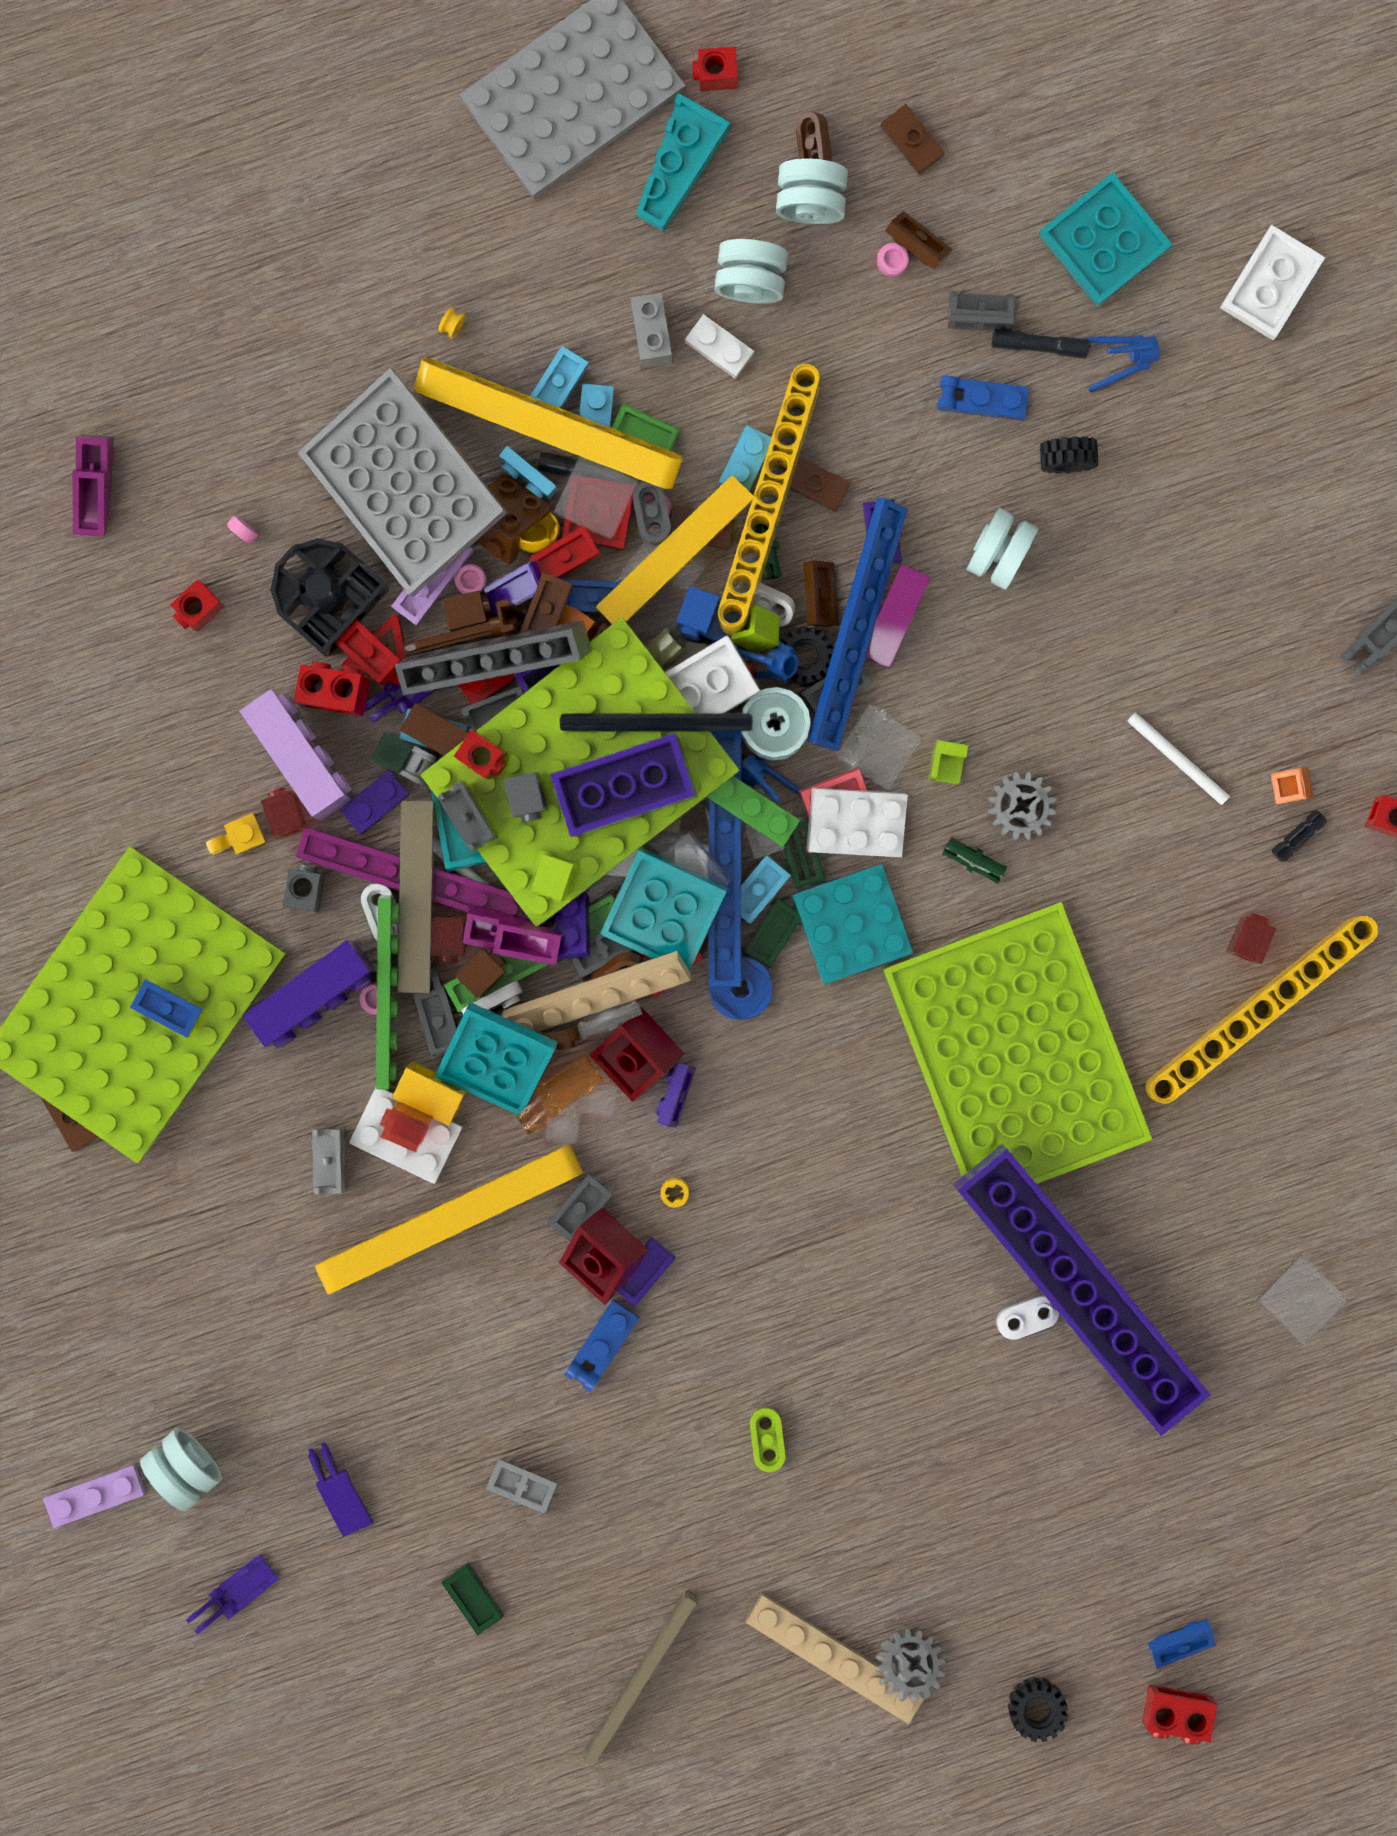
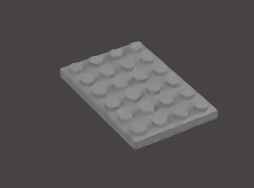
(572, 92)
(402, 482)

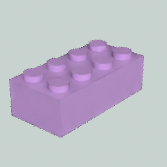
(296, 755)

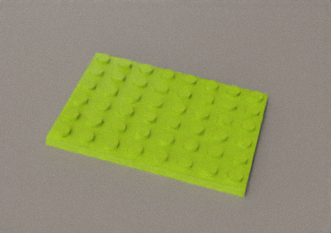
(610, 679)
(75, 1025)
(1018, 1048)

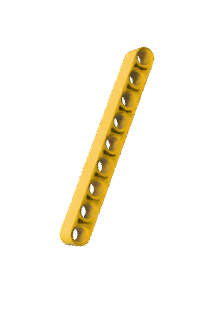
(547, 423)
(769, 484)
(1275, 1003)
(448, 1219)

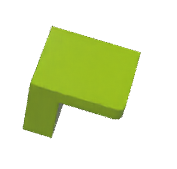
(761, 631)
(947, 762)
(553, 877)

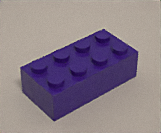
(624, 785)
(309, 994)

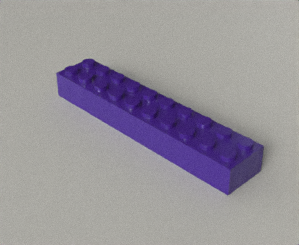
(1081, 1289)

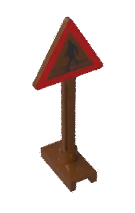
(392, 636)

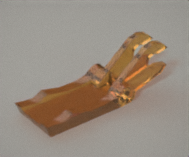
(560, 1092)

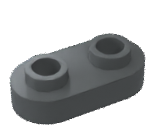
(651, 514)

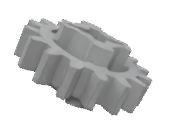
(1028, 819)
(920, 1672)

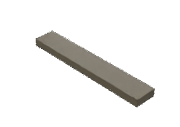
(415, 896)
(639, 1678)

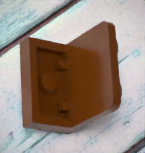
(523, 513)

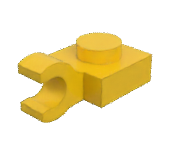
(241, 835)

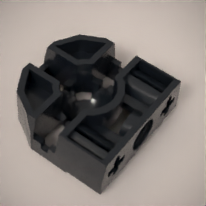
(319, 598)

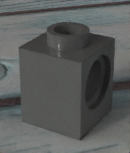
(526, 796)
(293, 899)

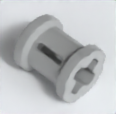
(418, 755)

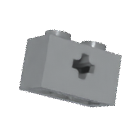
(651, 330)

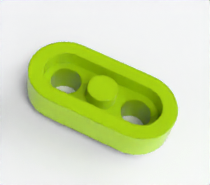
(767, 1438)

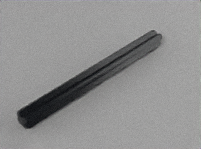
(656, 722)

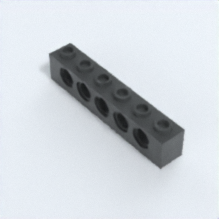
(493, 657)

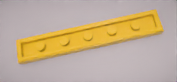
(676, 551)

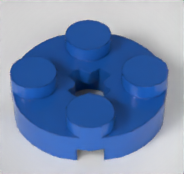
(745, 1006)

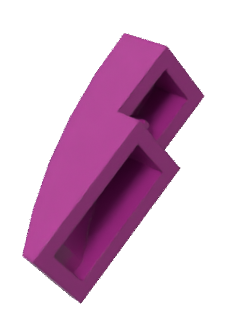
(92, 484)
(896, 615)
(511, 936)

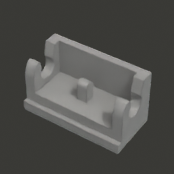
(329, 1160)
(521, 1486)

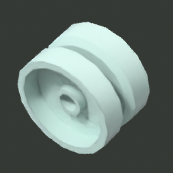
(811, 191)
(751, 271)
(1001, 548)
(793, 718)
(180, 1469)

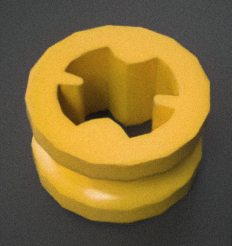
(452, 323)
(677, 1201)

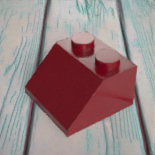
(637, 1054)
(603, 1255)

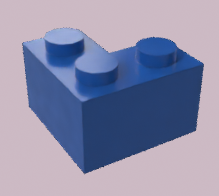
(700, 619)

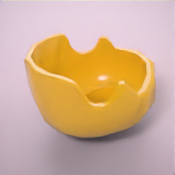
(541, 535)

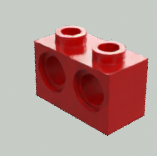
(330, 695)
(1182, 1706)

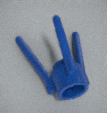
(1140, 350)
(779, 662)
(753, 773)

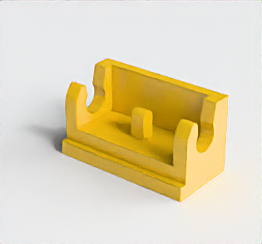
(428, 1094)

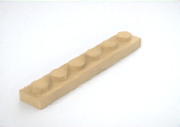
(600, 993)
(827, 1655)

